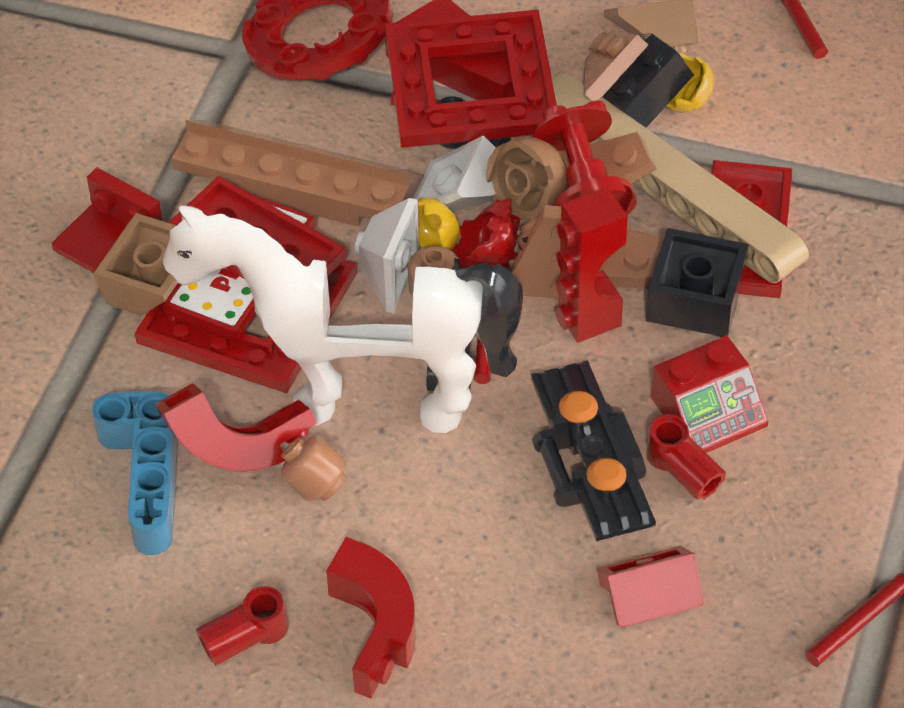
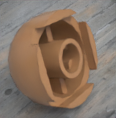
(528, 174)

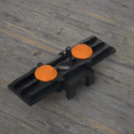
(607, 448)

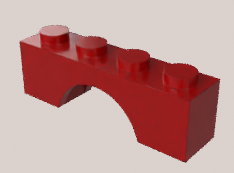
(589, 234)

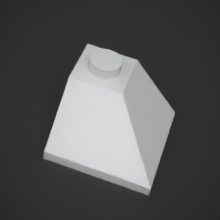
(459, 177)
(386, 250)

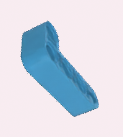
(134, 423)

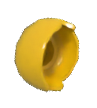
(698, 88)
(437, 224)

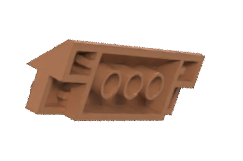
(293, 173)

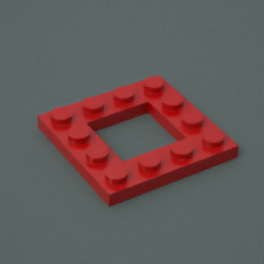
(428, 123)
(248, 357)

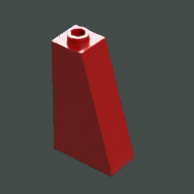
(472, 75)

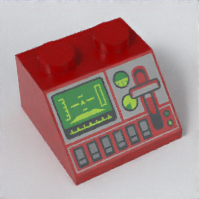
(711, 393)

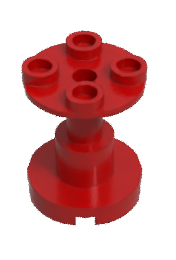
(572, 132)

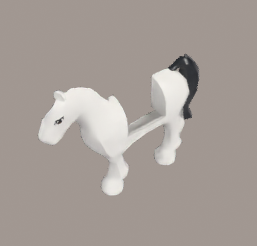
(296, 312)

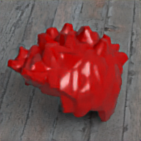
(489, 237)

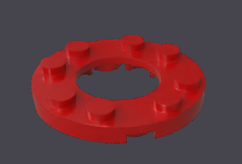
(277, 58)

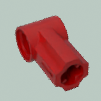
(683, 458)
(242, 626)

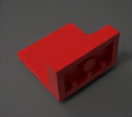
(101, 224)

